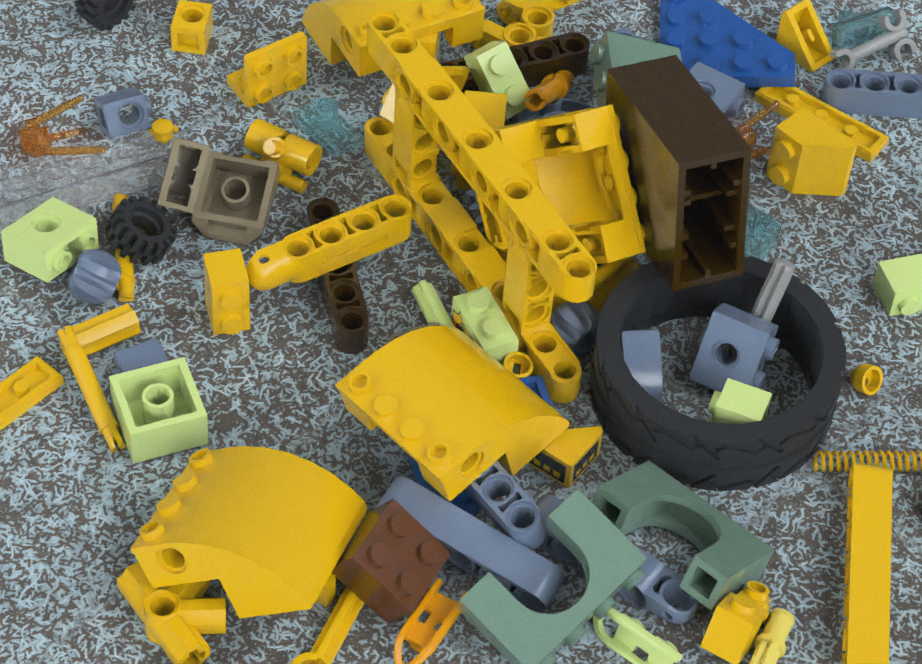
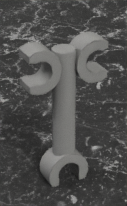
(894, 38)

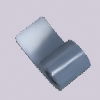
(643, 357)

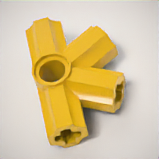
(175, 614)

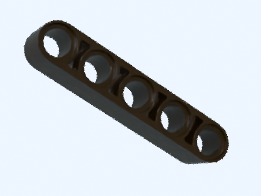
(542, 58)
(341, 291)

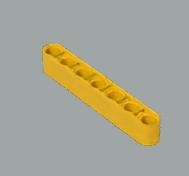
(868, 565)

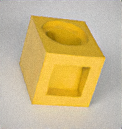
(191, 27)

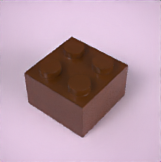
(390, 561)

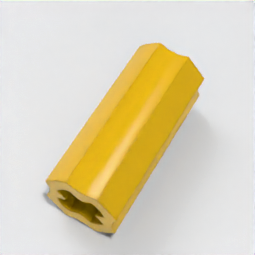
(106, 329)

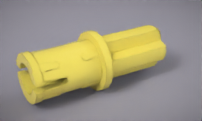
(771, 642)

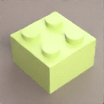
(159, 410)

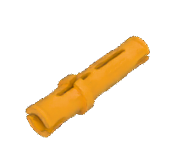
(550, 89)

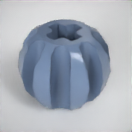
(94, 277)
(576, 325)

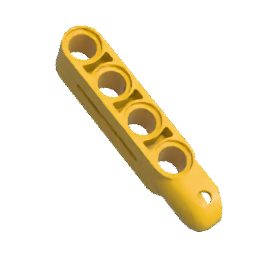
(332, 243)

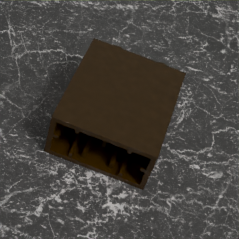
(685, 171)

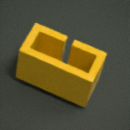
(227, 291)

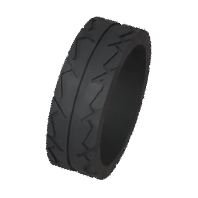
(705, 451)

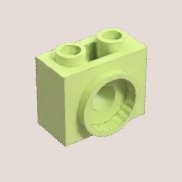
(49, 239)

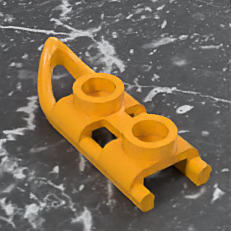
(424, 636)

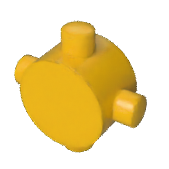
(163, 130)

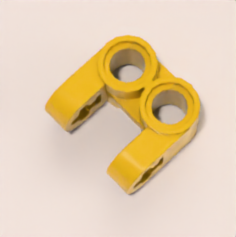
(525, 21)

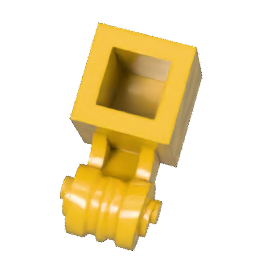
(737, 622)

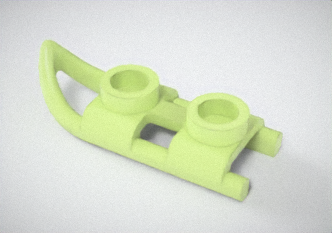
(633, 634)

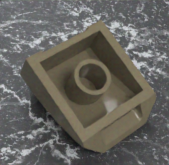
(235, 197)

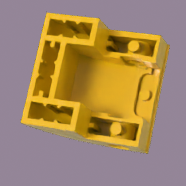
(342, 25)
(583, 174)
(450, 407)
(255, 523)

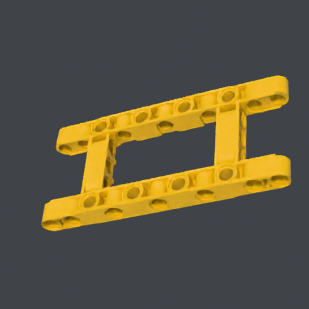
(541, 247)

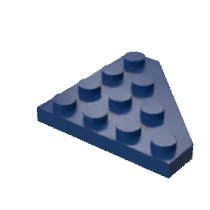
(725, 43)

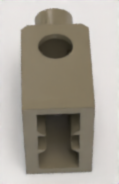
(183, 174)

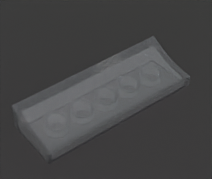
(88, 182)

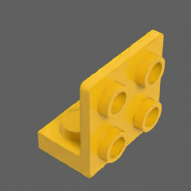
(271, 71)

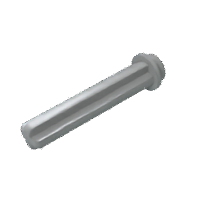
(771, 292)

